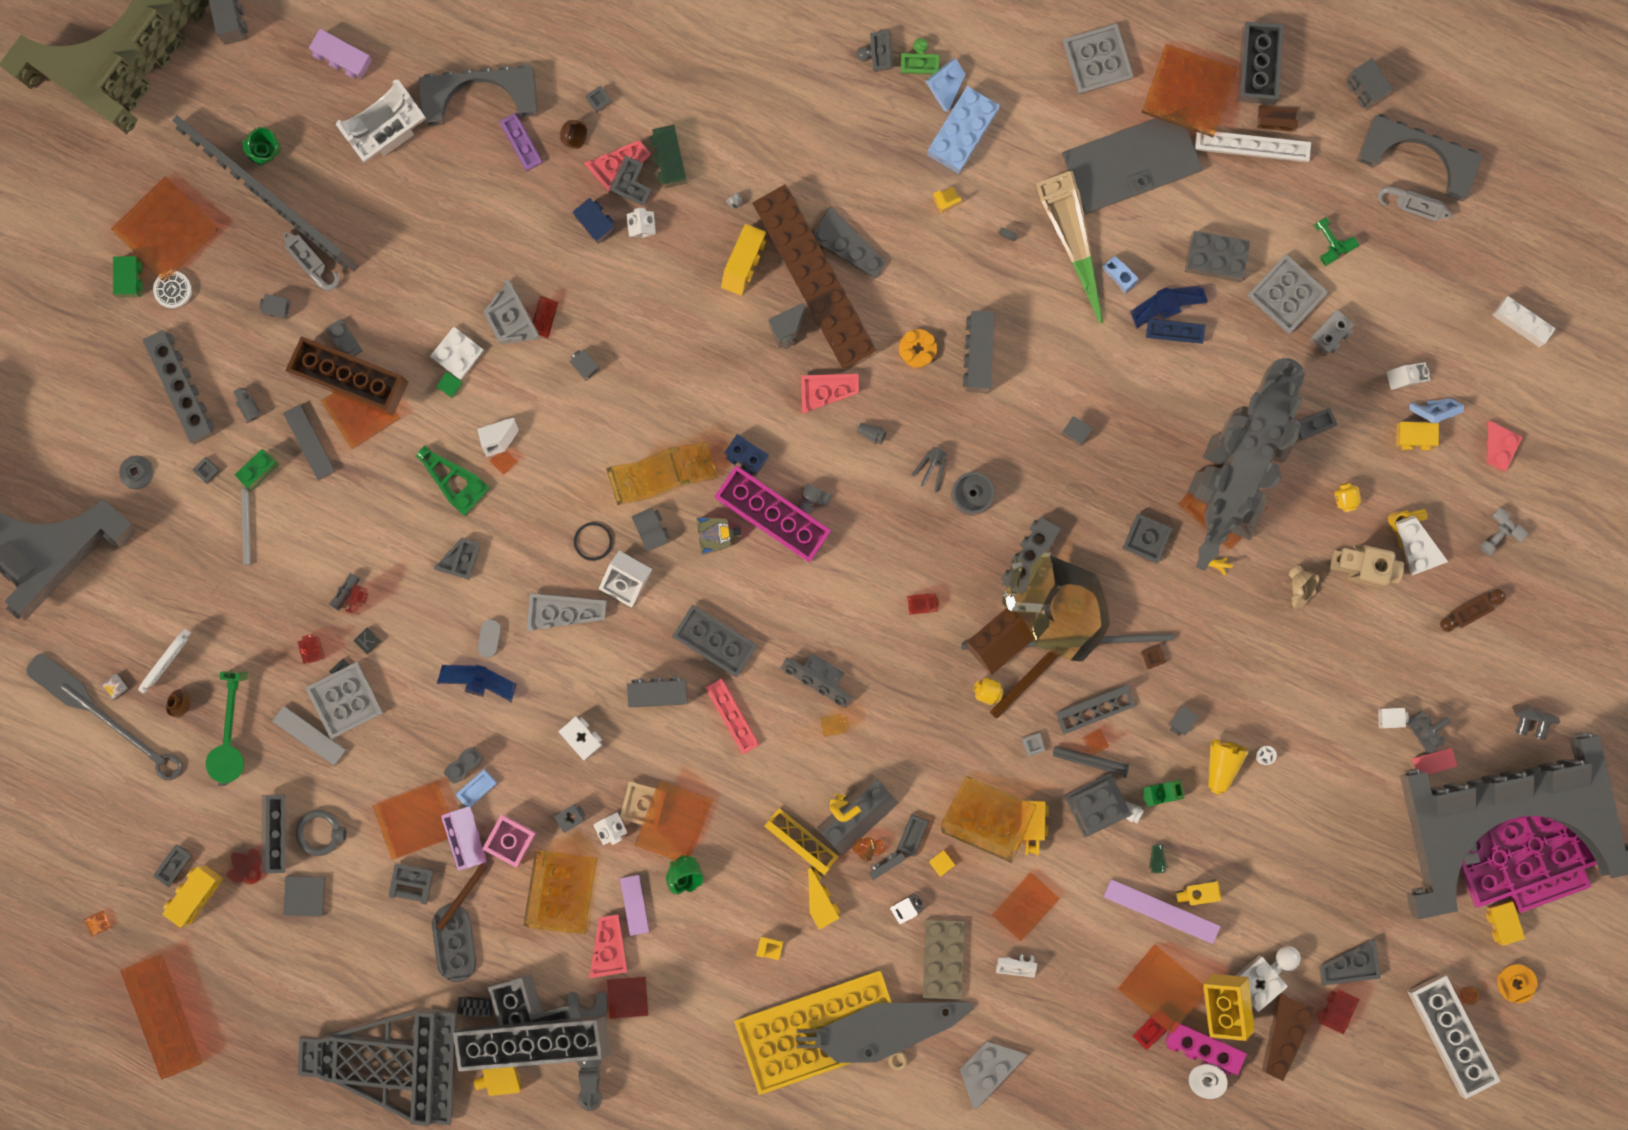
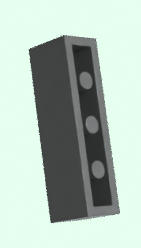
(273, 833)

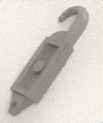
(1416, 203)
(308, 260)

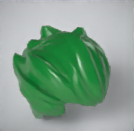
(261, 146)
(684, 875)

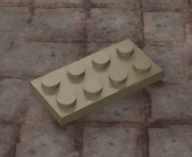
(943, 959)

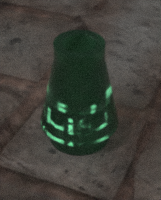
(1157, 860)

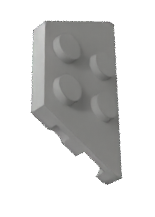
(509, 317)
(988, 1069)

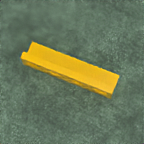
(815, 862)

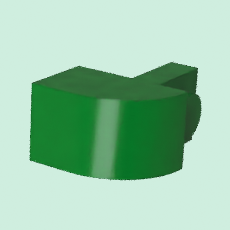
(1163, 792)

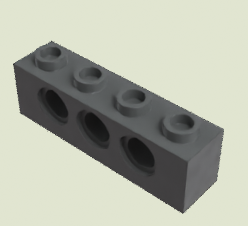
(1049, 532)

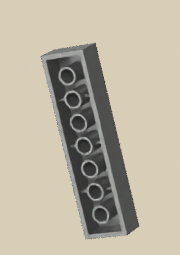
(532, 1043)

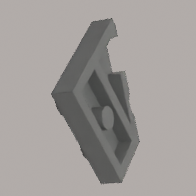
(460, 559)

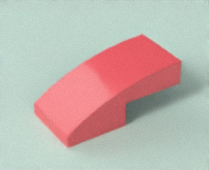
(1436, 761)

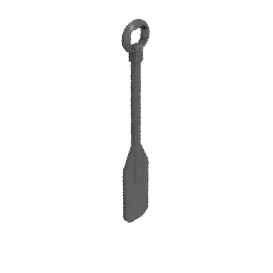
(74, 694)

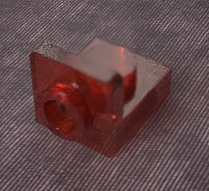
(923, 603)

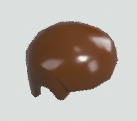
(573, 134)

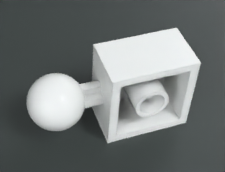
(1287, 959)

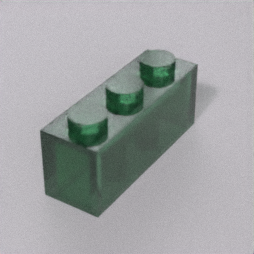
(668, 156)

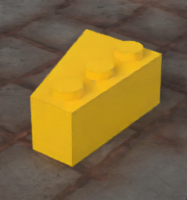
(743, 259)

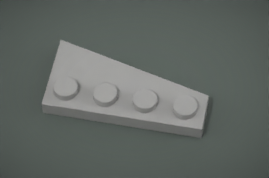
(558, 610)

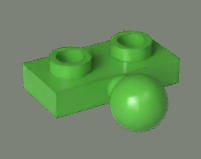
(919, 63)

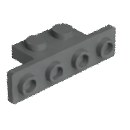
(819, 676)

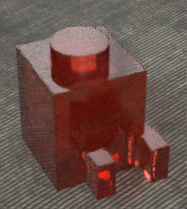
(310, 649)

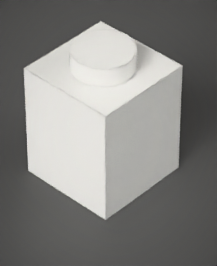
(1392, 718)

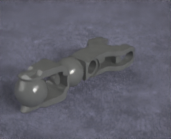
(589, 1074)

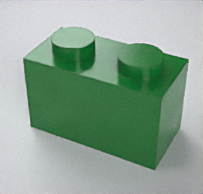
(127, 276)
(256, 469)

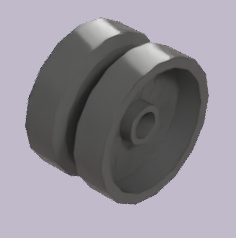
(972, 505)

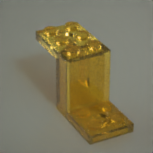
(661, 473)

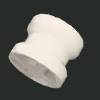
(1269, 754)

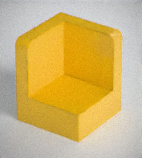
(946, 199)
(769, 948)

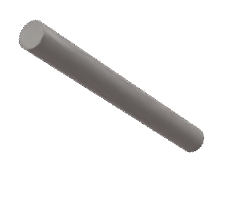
(246, 526)

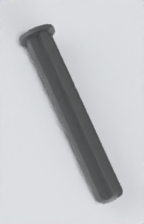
(1090, 760)

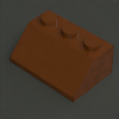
(1000, 640)

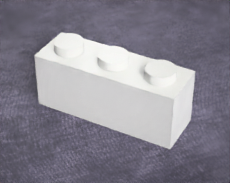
(1523, 321)

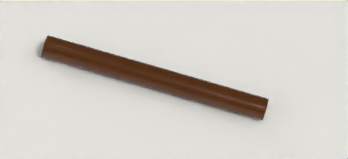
(461, 897)

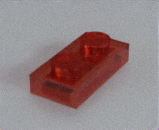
(544, 316)

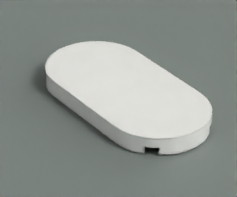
(165, 661)

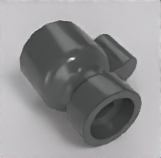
(811, 496)

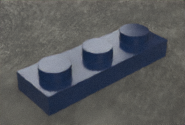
(1175, 331)

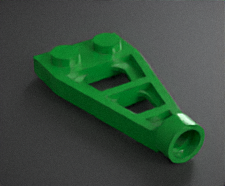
(469, 494)

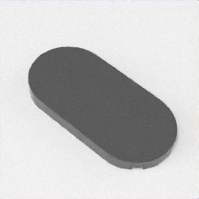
(454, 945)

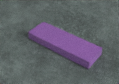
(521, 142)

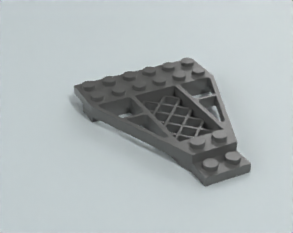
(431, 1057)

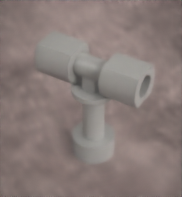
(1506, 528)

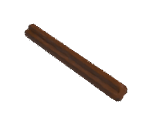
(1023, 684)

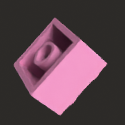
(509, 841)

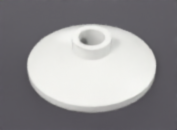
(1206, 1087)

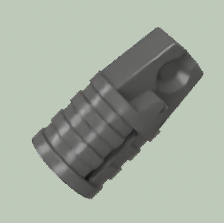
(247, 405)

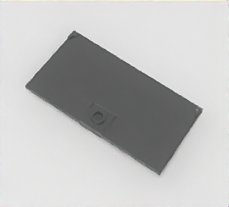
(1131, 163)

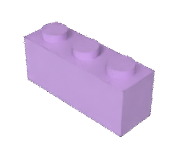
(340, 54)
(464, 838)

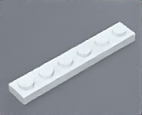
(1254, 146)

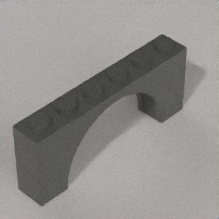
(438, 90)
(1459, 163)

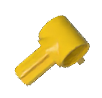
(1392, 519)

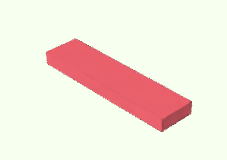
(732, 716)

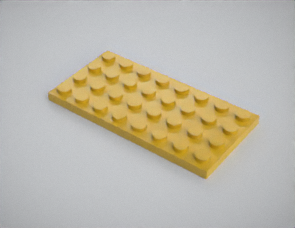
(771, 1033)

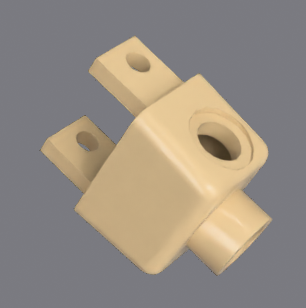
(1361, 565)

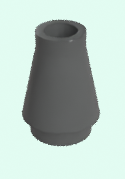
(873, 433)

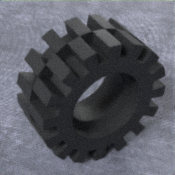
(474, 1006)

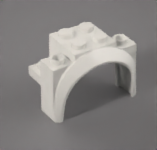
(382, 124)

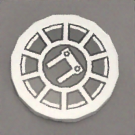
(173, 292)

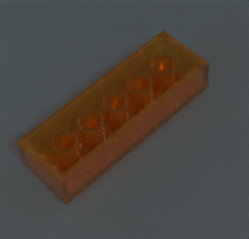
(161, 1016)

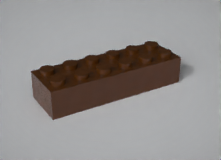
(347, 376)

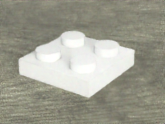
(457, 353)

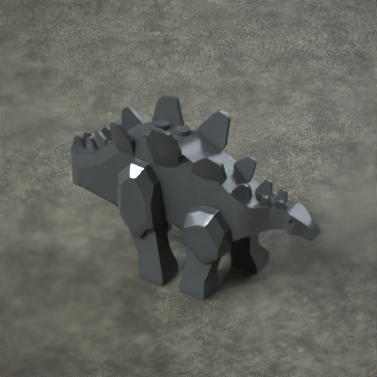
(1246, 452)

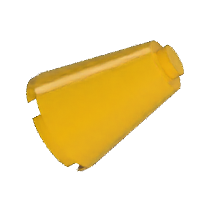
(1224, 764)

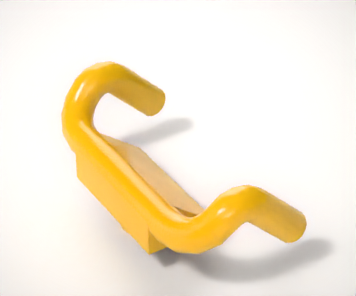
(837, 803)

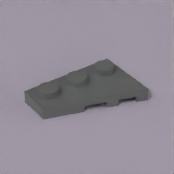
(1352, 966)

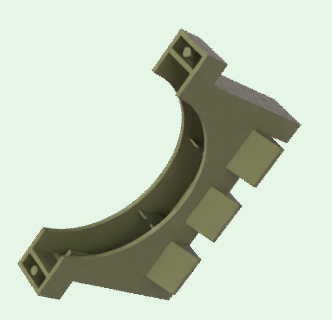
(111, 67)

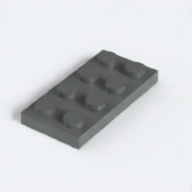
(714, 641)

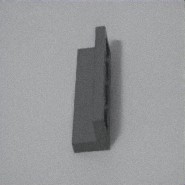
(1091, 703)

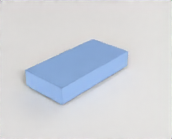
(476, 788)

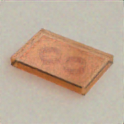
(1025, 906)

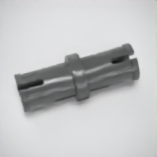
(344, 591)

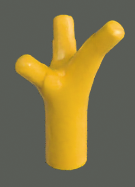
(1220, 565)

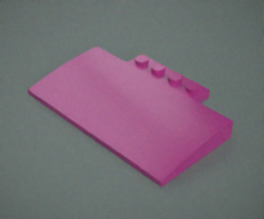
(1528, 860)

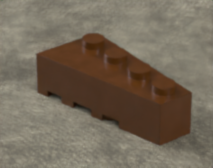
(1286, 1034)

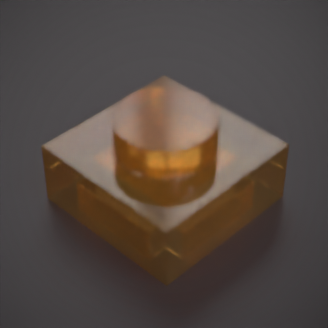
(503, 462)

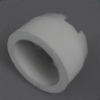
(734, 201)

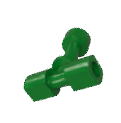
(1336, 247)

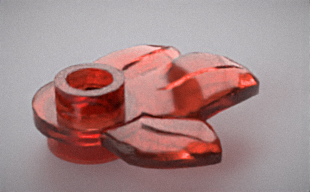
(243, 865)

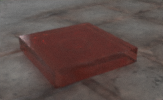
(627, 997)

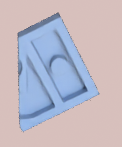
(946, 83)
(1438, 409)

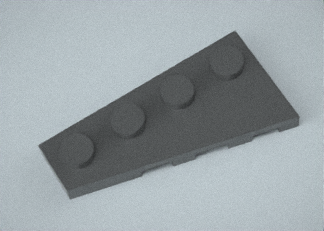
(846, 243)

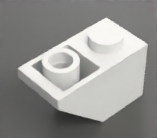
(1408, 375)
(497, 436)

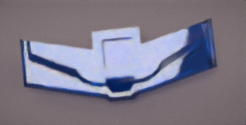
(1167, 303)
(477, 680)

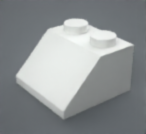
(625, 578)

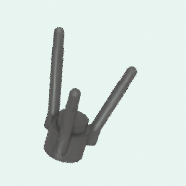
(935, 458)

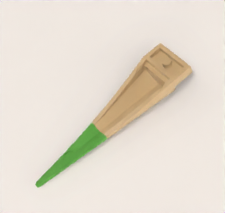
(1065, 209)

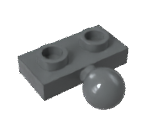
(880, 51)

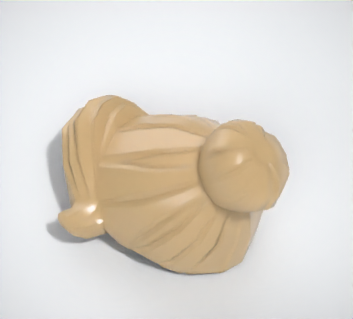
(1303, 585)

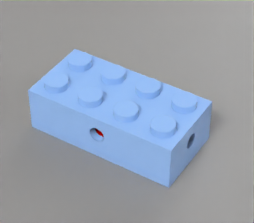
(963, 130)

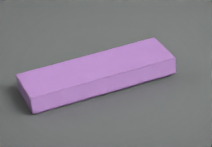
(634, 905)

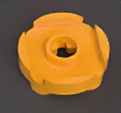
(913, 338)
(1527, 987)

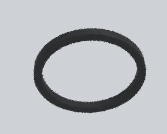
(610, 541)

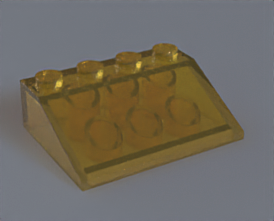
(988, 819)
(560, 891)

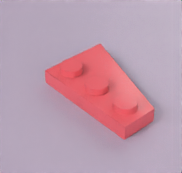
(825, 389)

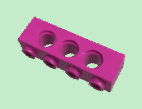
(1234, 1056)

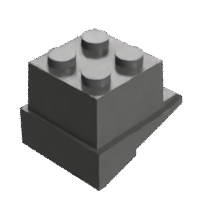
(1097, 805)

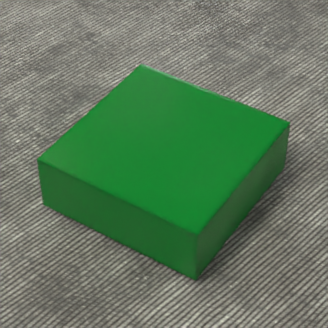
(449, 384)

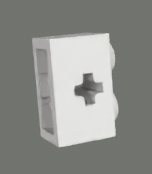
(570, 734)

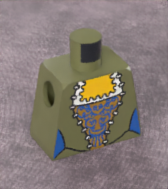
(715, 534)

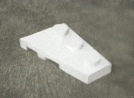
(1418, 546)

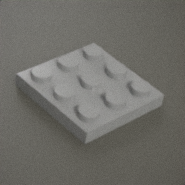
(1097, 59)
(1287, 294)
(344, 700)

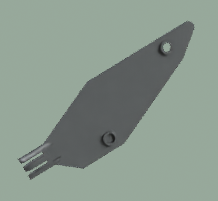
(883, 1030)

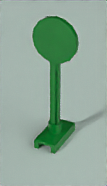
(226, 762)

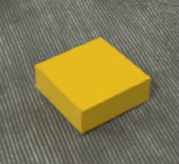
(941, 863)

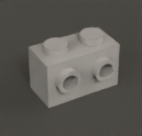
(1331, 332)

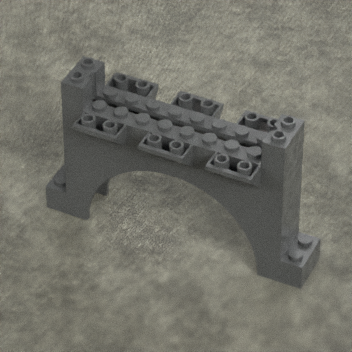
(45, 554)
(1456, 816)

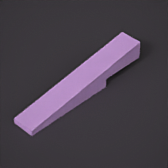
(1162, 911)

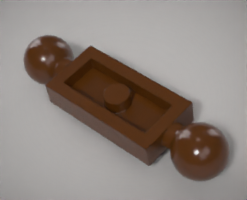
(1472, 610)

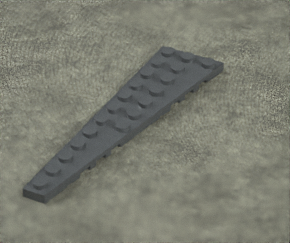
(266, 196)

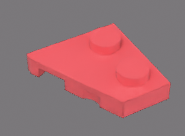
(1501, 446)

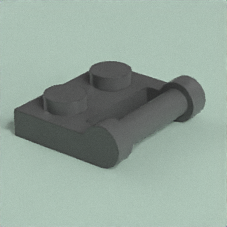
(411, 877)

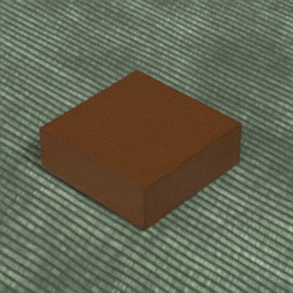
(1153, 657)

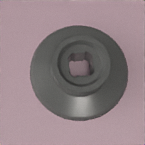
(144, 468)

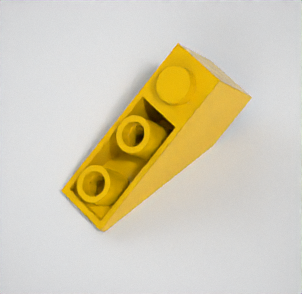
(820, 905)

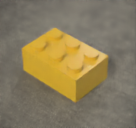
(192, 896)
(1229, 1007)

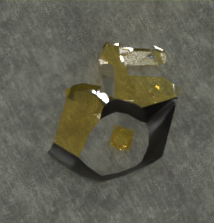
(1066, 603)

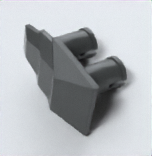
(1530, 713)

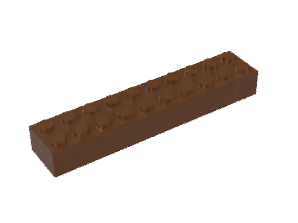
(815, 277)

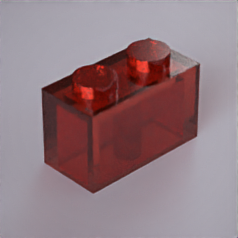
(1338, 1010)

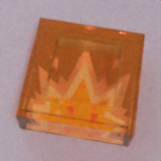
(97, 923)

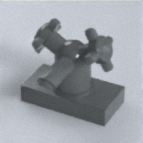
(1426, 732)

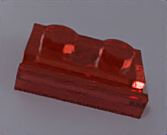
(357, 598)

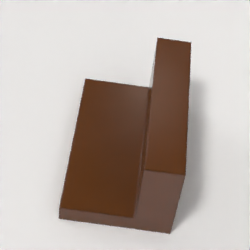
(1277, 118)

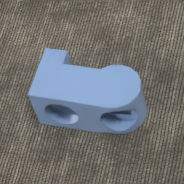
(1120, 274)

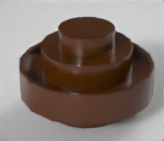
(178, 703)

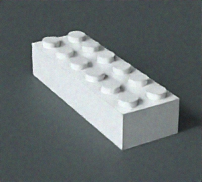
(1453, 1036)

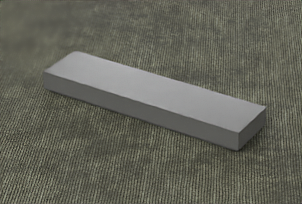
(309, 735)

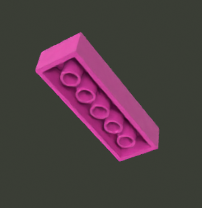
(772, 514)

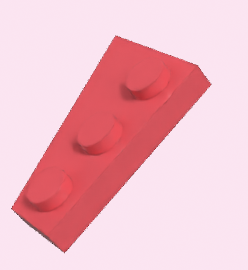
(607, 165)
(609, 948)

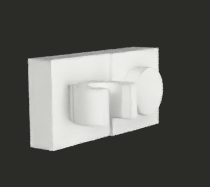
(1014, 967)

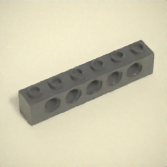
(154, 346)

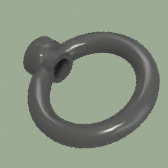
(338, 833)

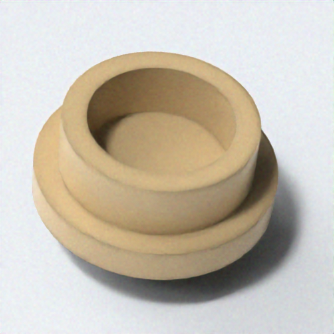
(897, 1061)

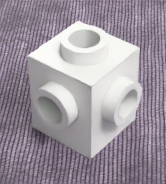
(641, 223)
(610, 829)

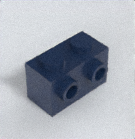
(593, 220)
(746, 455)

